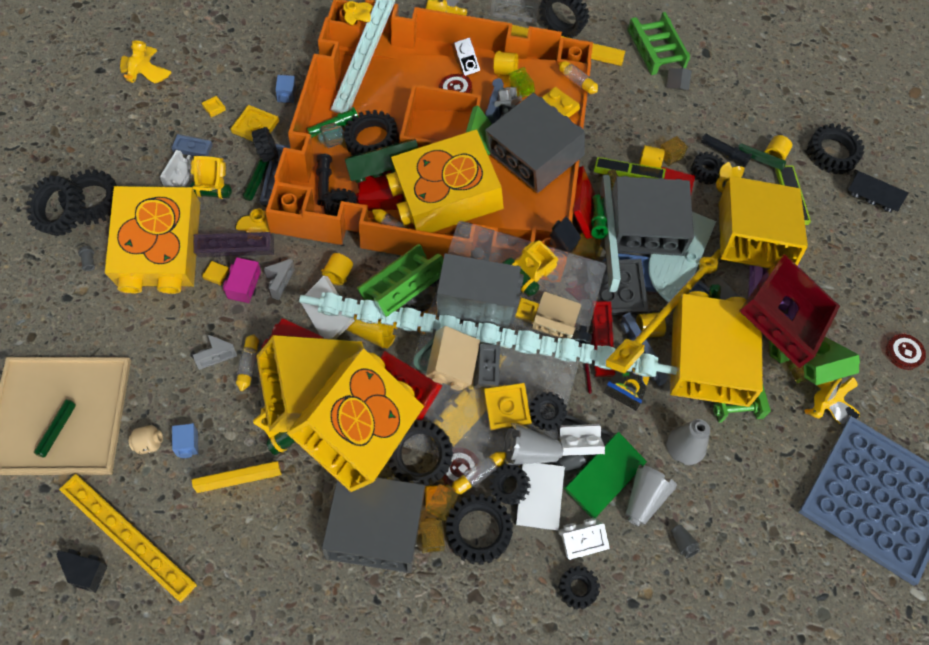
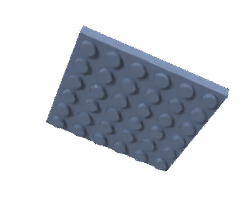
(874, 500)

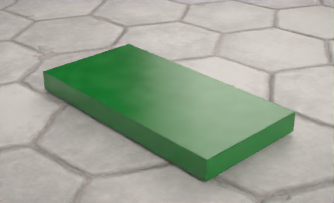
(605, 475)

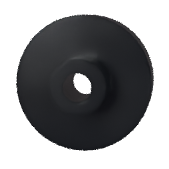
(582, 335)

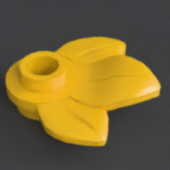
(357, 11)
(726, 171)
(252, 224)

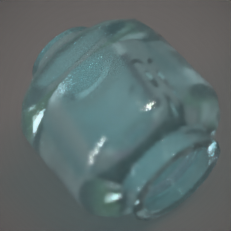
(331, 135)

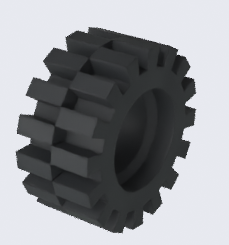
(265, 144)
(708, 160)
(333, 200)
(556, 402)
(498, 481)
(578, 574)

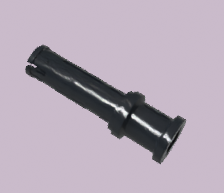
(733, 153)
(323, 173)

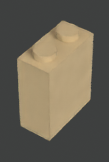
(453, 358)

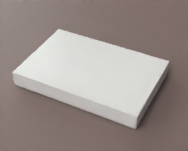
(327, 326)
(543, 503)

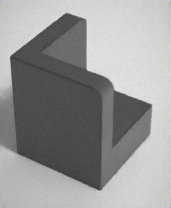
(679, 78)

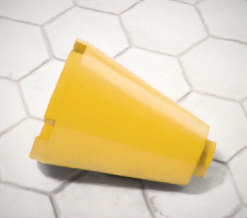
(375, 333)

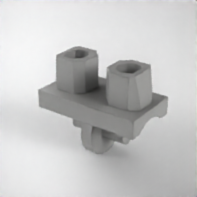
(508, 99)

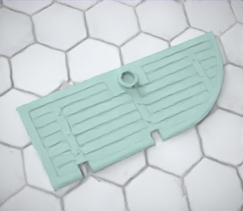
(672, 272)

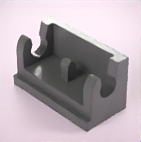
(487, 366)

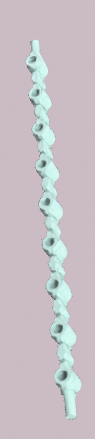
(526, 341)

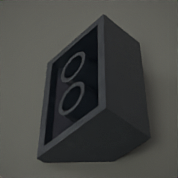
(876, 191)

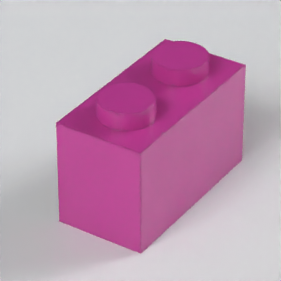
(242, 280)

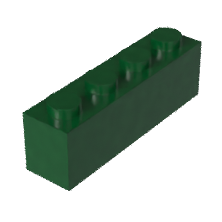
(376, 161)

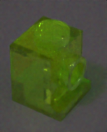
(522, 82)

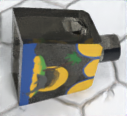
(627, 388)

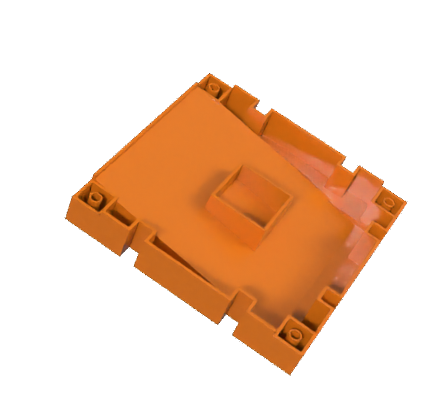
(405, 84)

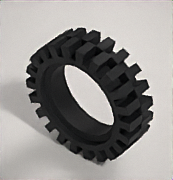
(578, 8)
(370, 120)
(841, 135)
(94, 179)
(40, 200)
(444, 461)
(489, 506)

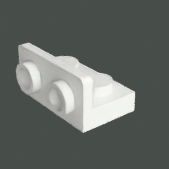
(581, 439)
(584, 538)

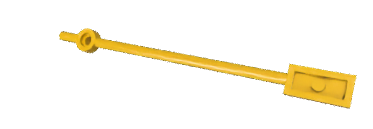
(631, 350)

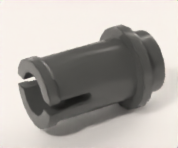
(86, 254)

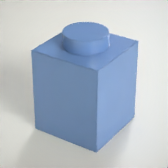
(285, 89)
(185, 440)

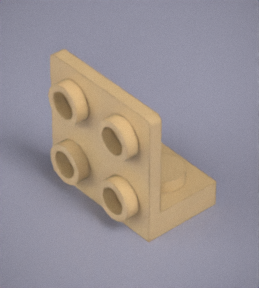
(556, 316)

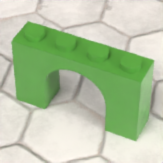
(829, 364)

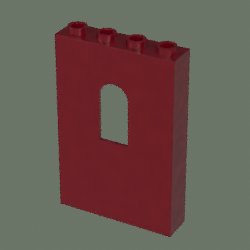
(816, 311)

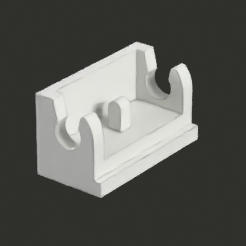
(177, 171)

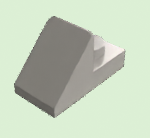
(280, 276)
(218, 353)

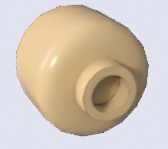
(145, 439)

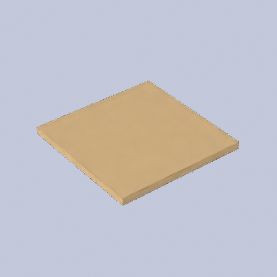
(31, 397)

